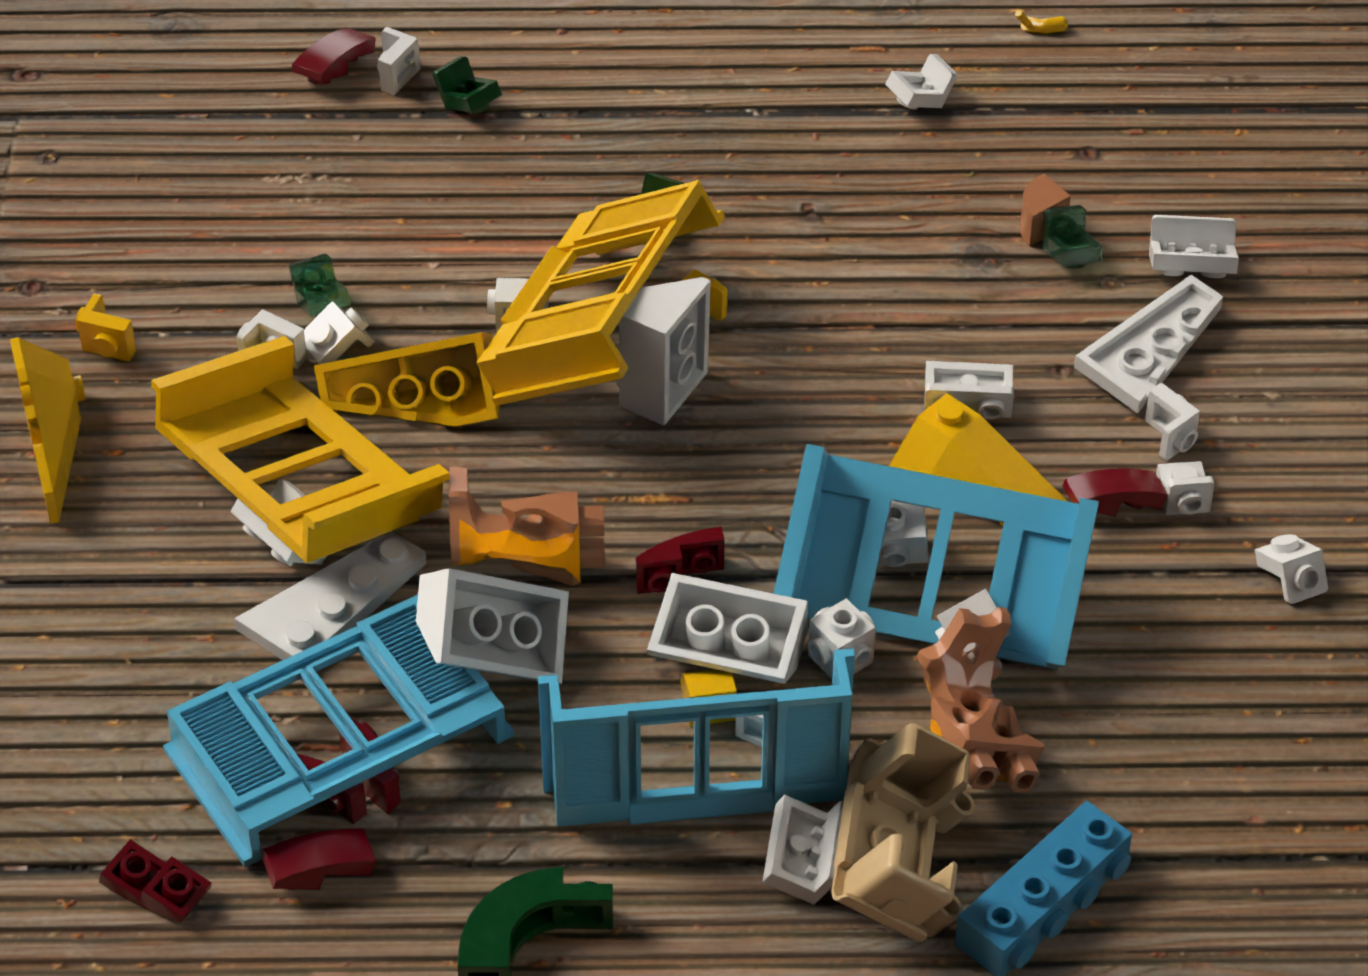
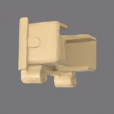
(888, 829)

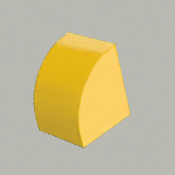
(707, 683)

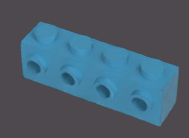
(1044, 890)

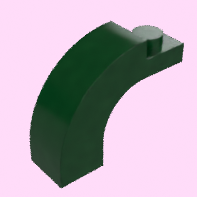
(524, 909)

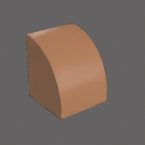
(1037, 197)

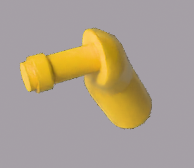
(1042, 26)

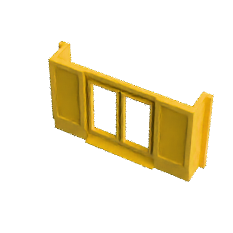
(571, 343)
(255, 398)

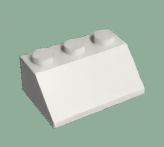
(664, 347)
(493, 624)
(730, 628)

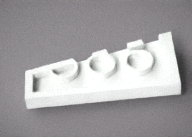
(1150, 342)
(332, 597)

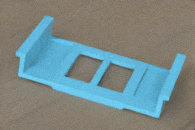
(841, 529)
(596, 752)
(252, 775)

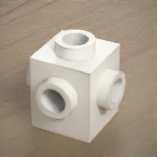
(905, 536)
(838, 629)

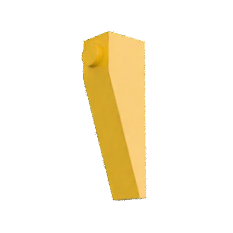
(414, 383)
(52, 416)
(963, 446)

